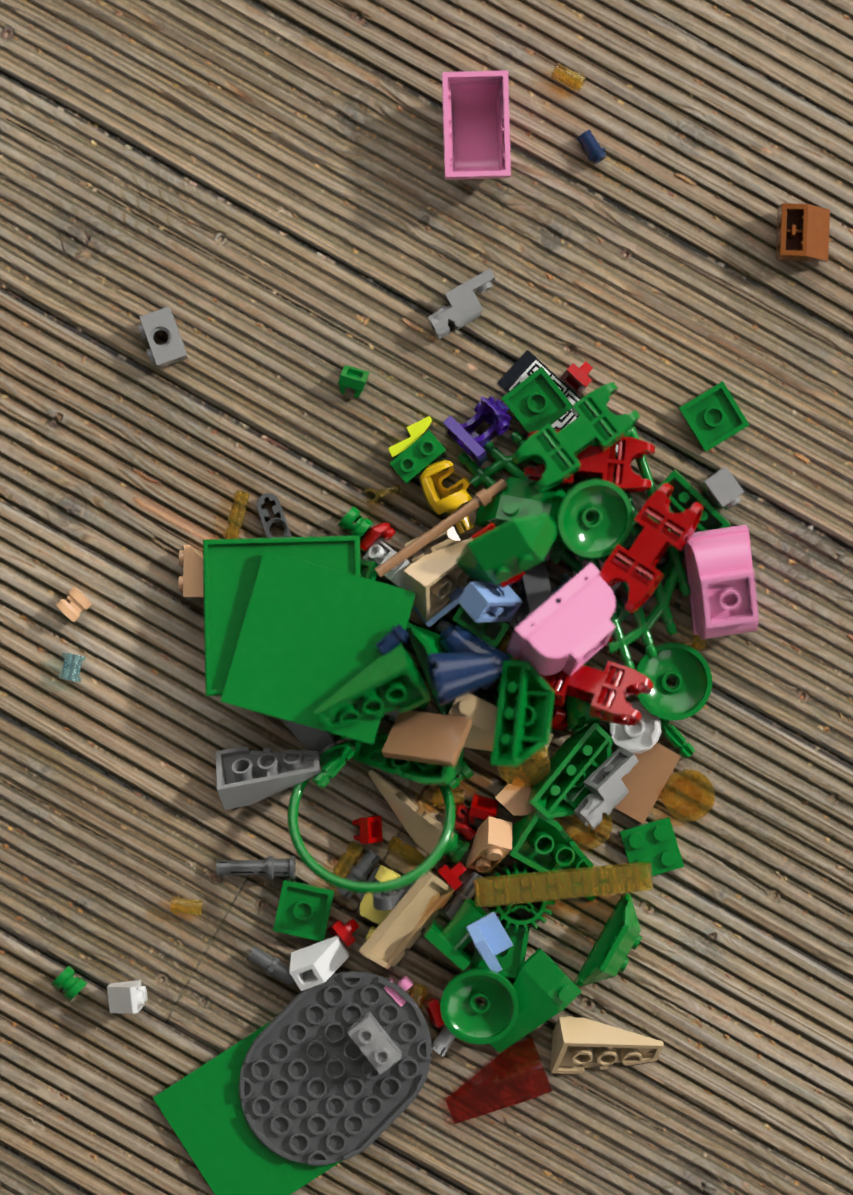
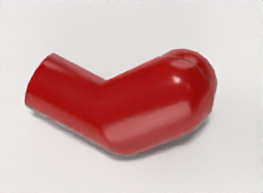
(374, 533)
(461, 822)

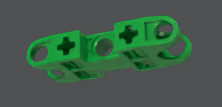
(592, 425)

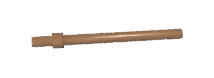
(482, 498)

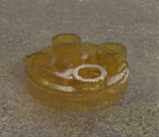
(529, 772)
(688, 795)
(584, 835)

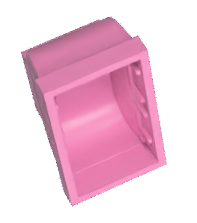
(476, 125)
(721, 582)
(569, 631)

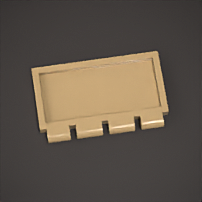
(407, 920)

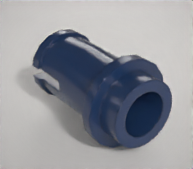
(592, 147)
(392, 639)

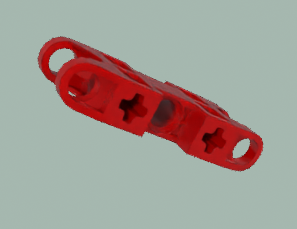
(602, 464)
(650, 546)
(598, 687)

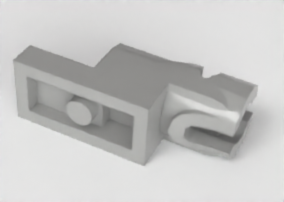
(462, 305)
(605, 788)

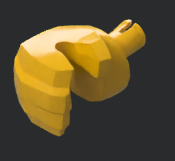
(442, 498)

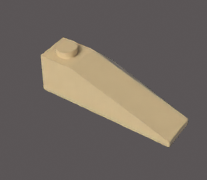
(435, 579)
(588, 1043)

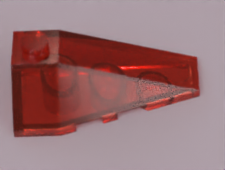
(504, 1082)

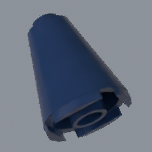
(460, 640)
(461, 673)

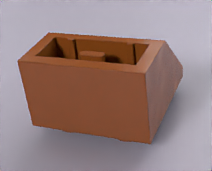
(802, 232)

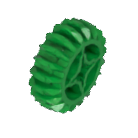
(536, 913)

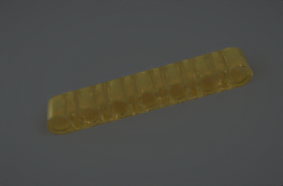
(563, 884)

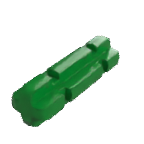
(676, 739)
(333, 766)

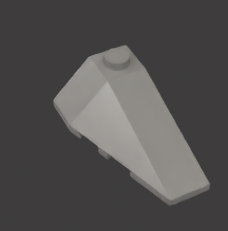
(254, 775)

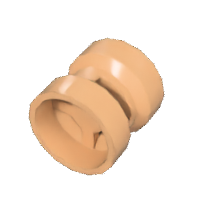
(74, 604)

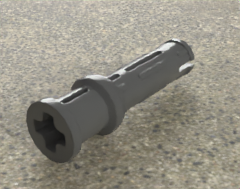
(270, 867)

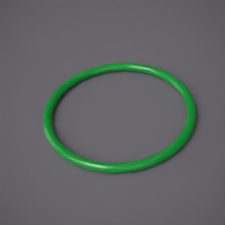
(359, 887)

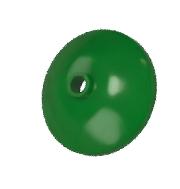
(609, 520)
(691, 679)
(474, 1020)

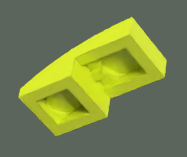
(415, 431)

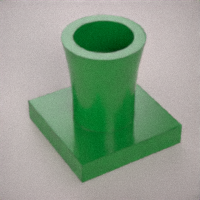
(455, 936)

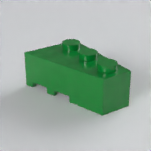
(685, 495)

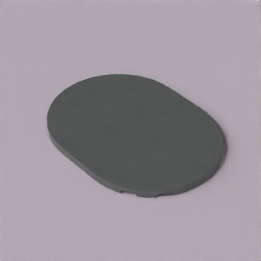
(312, 1086)

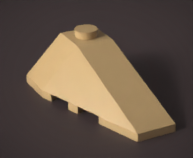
(483, 718)
(417, 821)

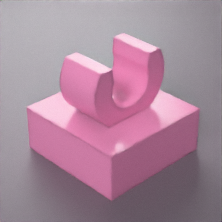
(405, 983)

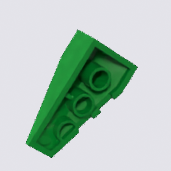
(382, 687)
(415, 771)
(546, 845)
(542, 994)

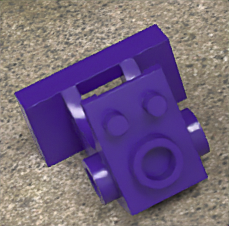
(487, 410)

